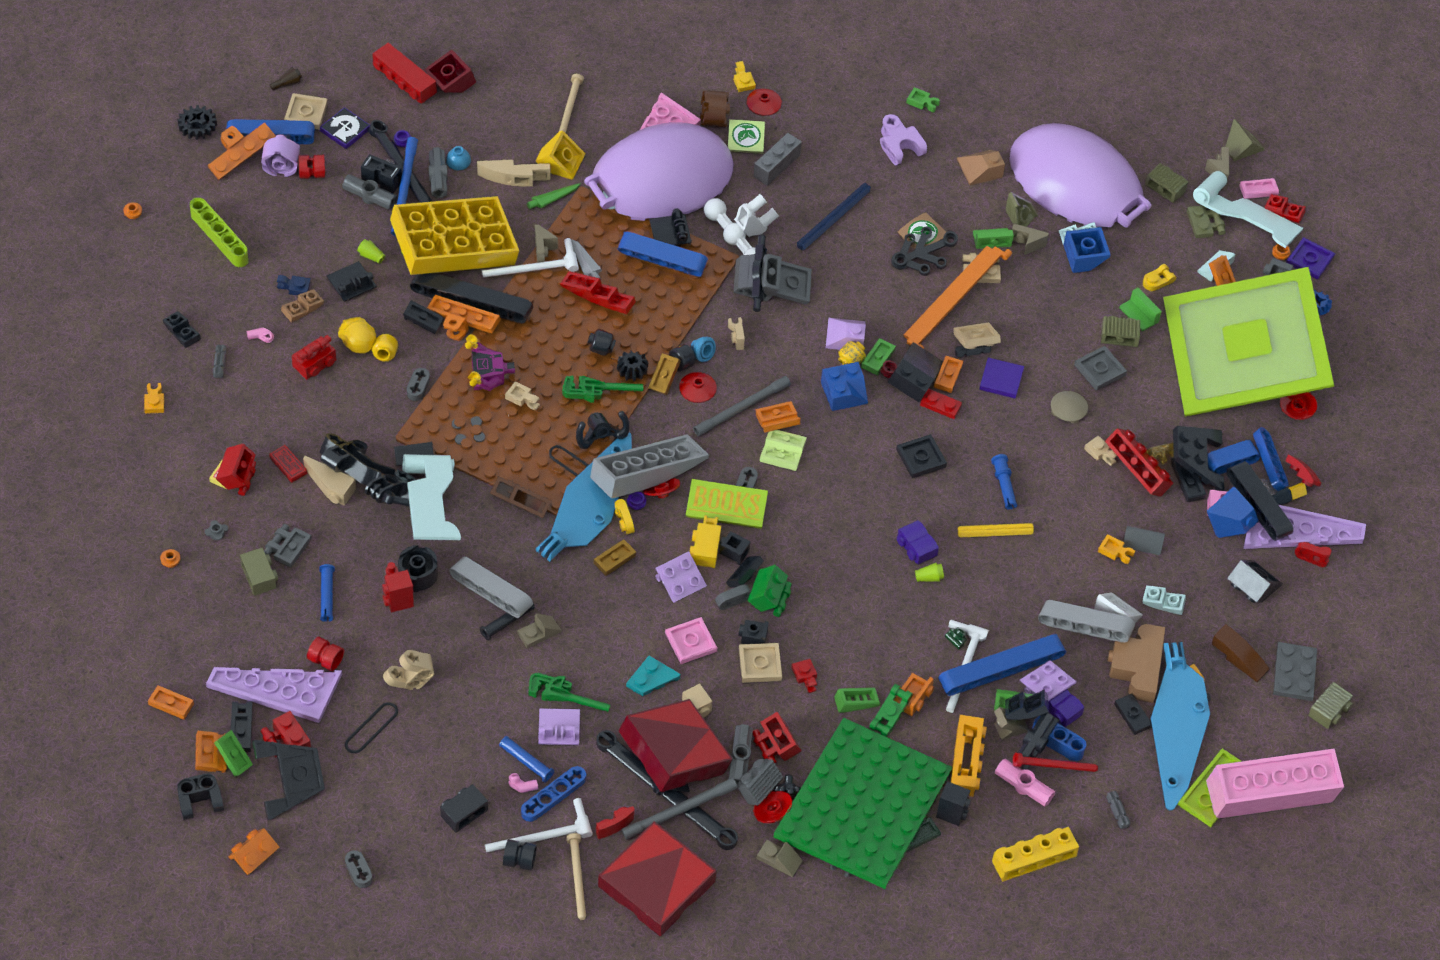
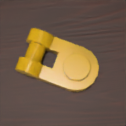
(1153, 281)
(622, 512)

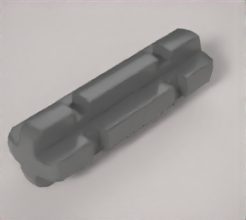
(219, 361)
(1118, 810)

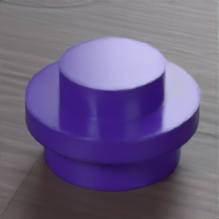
(400, 138)
(636, 500)

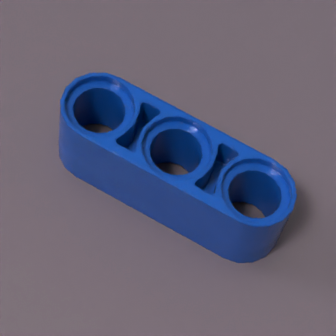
(1232, 455)
(1069, 741)

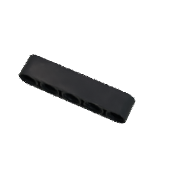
(1265, 506)

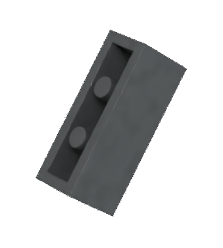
(777, 159)

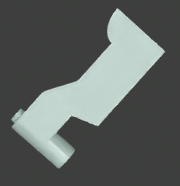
(1207, 195)
(426, 496)

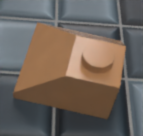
(982, 166)

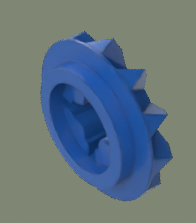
(1325, 304)

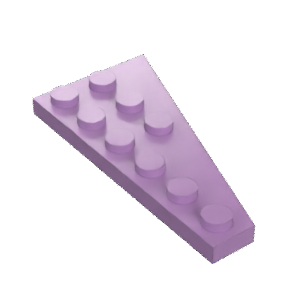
(1309, 528)
(281, 689)

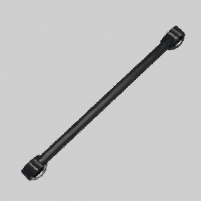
(397, 157)
(696, 814)

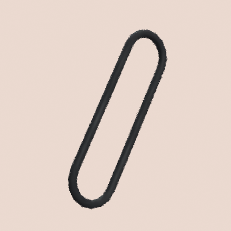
(561, 464)
(365, 722)

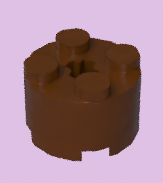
(714, 108)

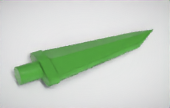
(547, 198)

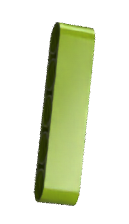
(219, 232)

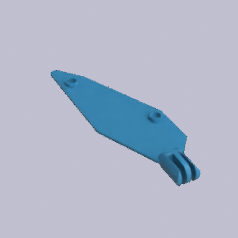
(583, 509)
(1178, 723)

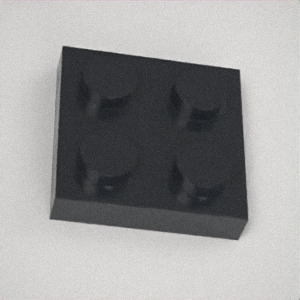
(921, 456)

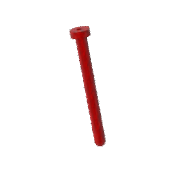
(1019, 760)

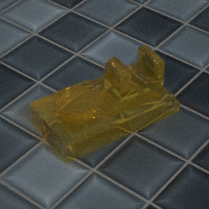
(1161, 451)

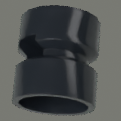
(519, 854)

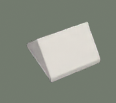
(1111, 603)

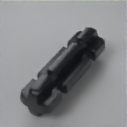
(960, 350)

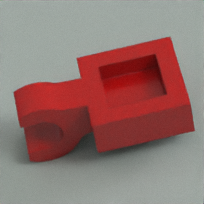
(805, 672)

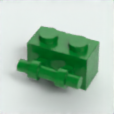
(770, 590)

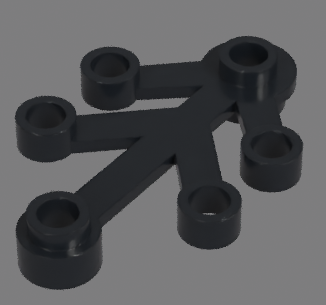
(922, 252)

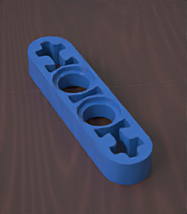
(1270, 459)
(551, 792)

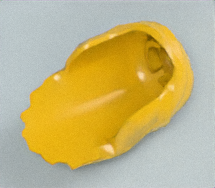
(357, 335)

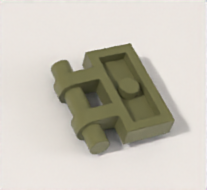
(1201, 224)

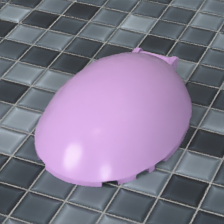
(662, 171)
(1077, 175)

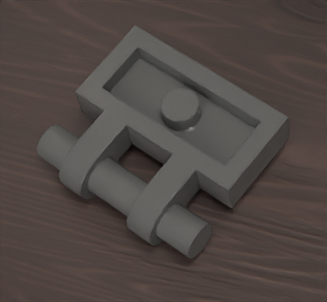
(292, 546)

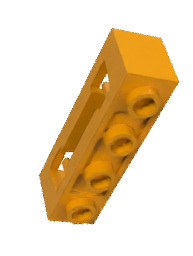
(971, 728)

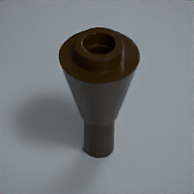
(292, 76)

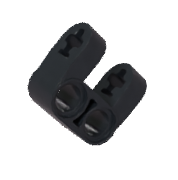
(199, 793)

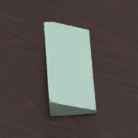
(1205, 269)

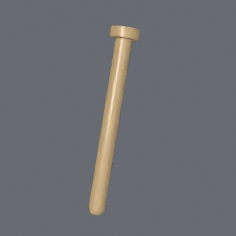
(577, 80)
(574, 840)

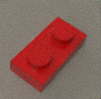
(941, 403)

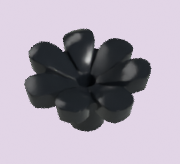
(788, 785)

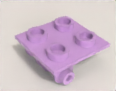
(680, 577)
(1049, 678)
(559, 726)

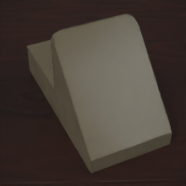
(1220, 164)
(1031, 237)
(544, 241)
(540, 630)
(1009, 728)
(780, 858)

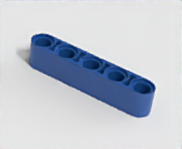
(298, 131)
(662, 254)

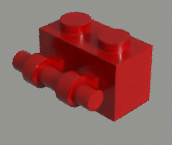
(314, 357)
(237, 468)
(397, 589)
(287, 731)
(780, 736)

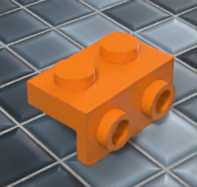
(920, 689)
(254, 850)

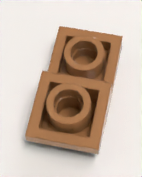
(305, 304)

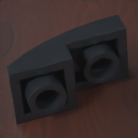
(180, 328)

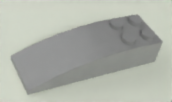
(646, 465)

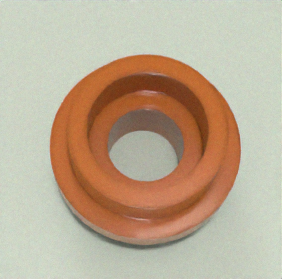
(132, 214)
(1280, 252)
(172, 562)

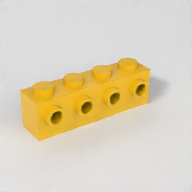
(1035, 853)

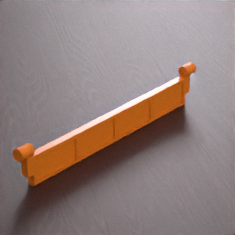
(954, 294)

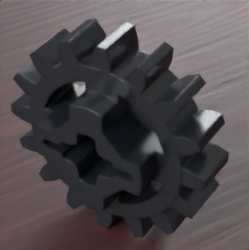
(197, 122)

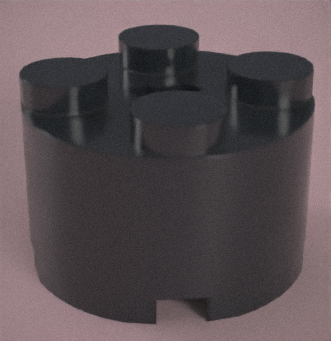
(420, 565)

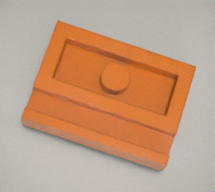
(777, 416)
(207, 754)

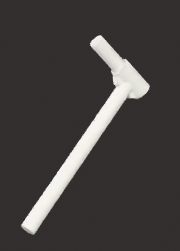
(569, 262)
(976, 634)
(581, 826)

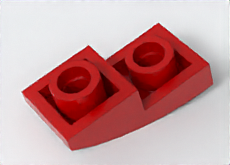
(1281, 207)
(1304, 471)
(621, 818)

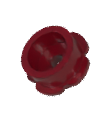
(890, 365)

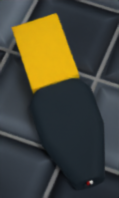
(1286, 495)

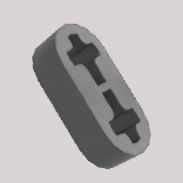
(422, 385)
(742, 478)
(733, 597)
(362, 867)

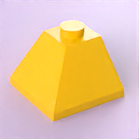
(562, 155)

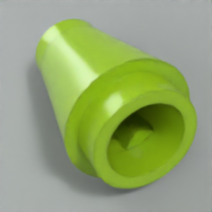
(370, 251)
(930, 573)

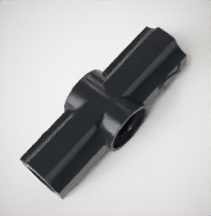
(1038, 737)

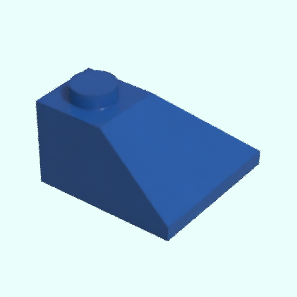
(1232, 515)

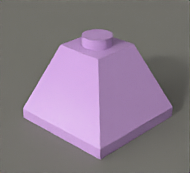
(842, 331)

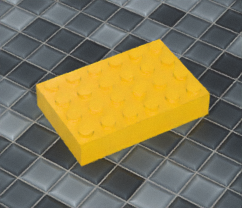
(454, 235)

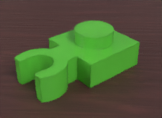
(920, 98)

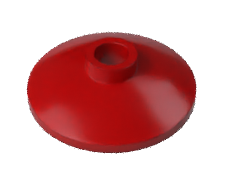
(764, 102)
(695, 392)
(1306, 403)
(663, 489)
(773, 807)

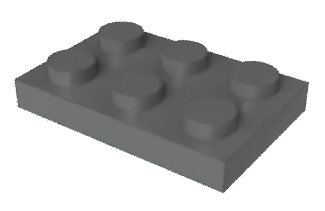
(1295, 671)

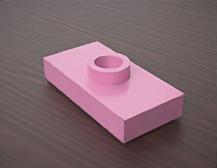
(1258, 188)

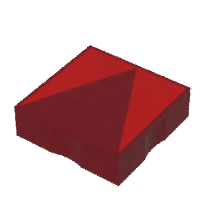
(675, 744)
(657, 878)

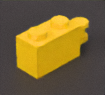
(706, 542)

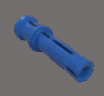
(1003, 474)

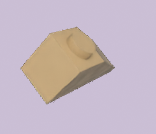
(334, 485)

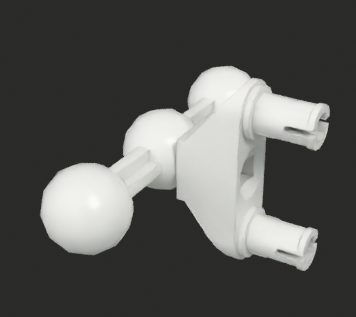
(746, 221)

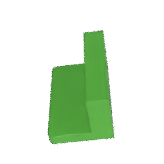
(993, 237)
(1141, 309)

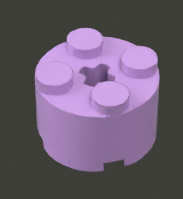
(280, 156)

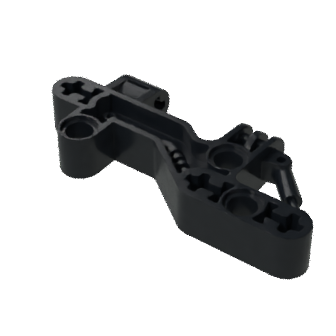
(382, 481)

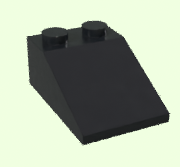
(915, 372)

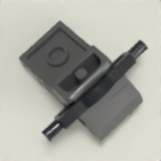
(767, 276)

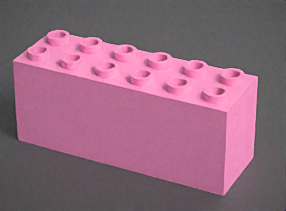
(1275, 783)

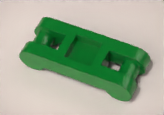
(891, 710)

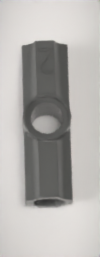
(437, 172)
(369, 192)
(741, 745)

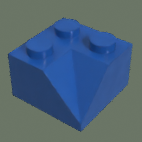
(1086, 249)
(844, 386)

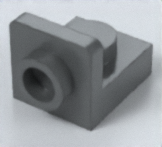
(1276, 266)

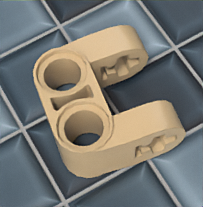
(414, 673)

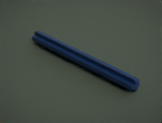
(833, 216)

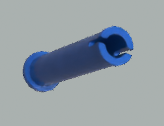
(326, 591)
(527, 759)

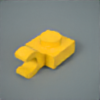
(743, 80)

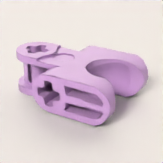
(898, 137)

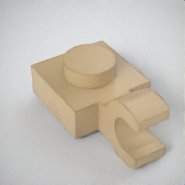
(738, 335)
(521, 394)
(1099, 449)

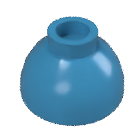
(458, 158)
(704, 348)

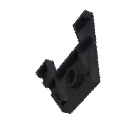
(1191, 452)
(298, 770)

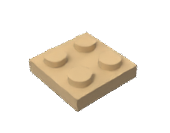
(307, 109)
(977, 335)
(760, 662)

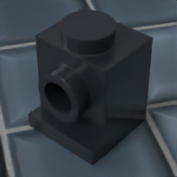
(734, 547)
(753, 632)

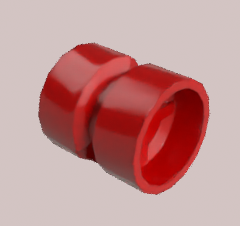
(318, 169)
(326, 654)

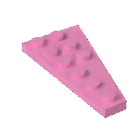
(666, 111)

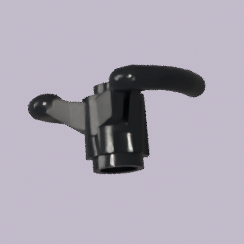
(600, 428)

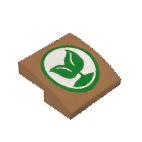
(917, 224)

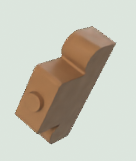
(1139, 661)

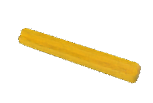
(995, 530)

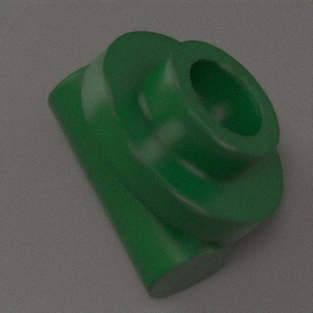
(956, 637)

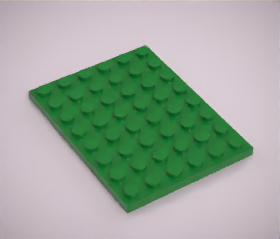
(863, 803)

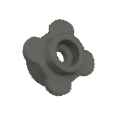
(216, 535)

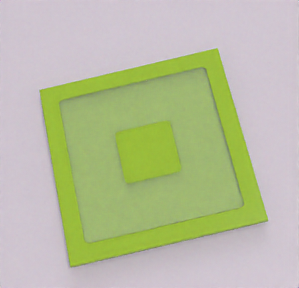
(1247, 342)

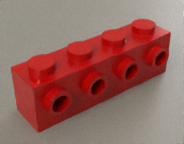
(404, 73)
(1139, 462)

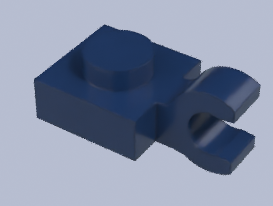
(296, 285)

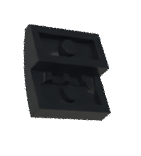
(1024, 707)

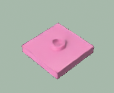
(691, 640)

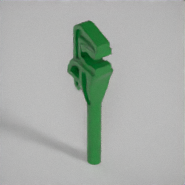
(592, 389)
(558, 690)

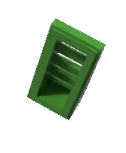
(845, 704)

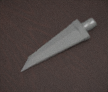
(586, 262)

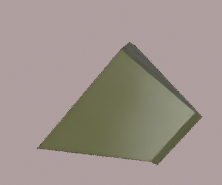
(1242, 142)
(1020, 210)

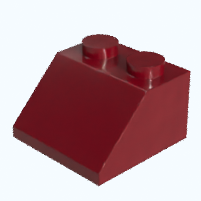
(451, 73)

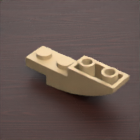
(509, 174)

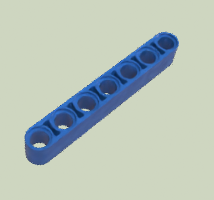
(1001, 665)

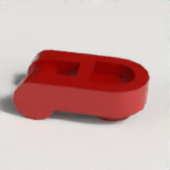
(1313, 554)

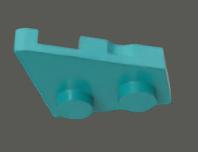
(651, 676)

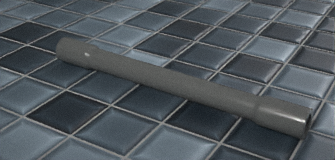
(709, 424)
(719, 790)

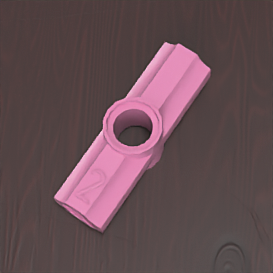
(1034, 788)

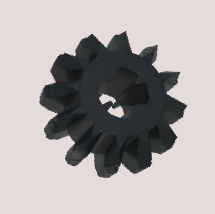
(632, 365)

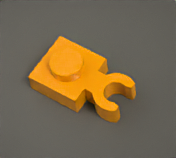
(154, 400)
(1115, 548)

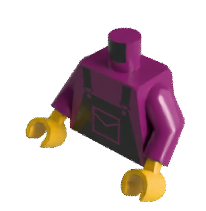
(487, 366)

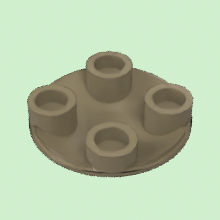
(1069, 406)

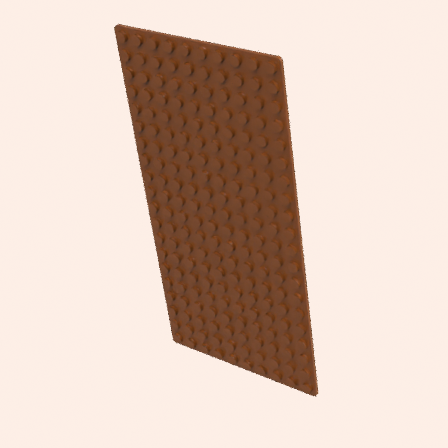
(556, 346)

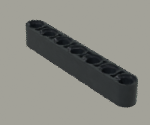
(493, 301)

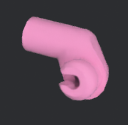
(260, 333)
(521, 786)

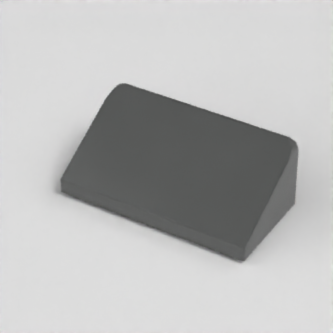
(1143, 540)

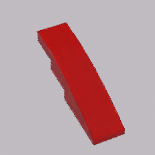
(598, 293)

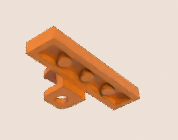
(239, 148)
(460, 316)

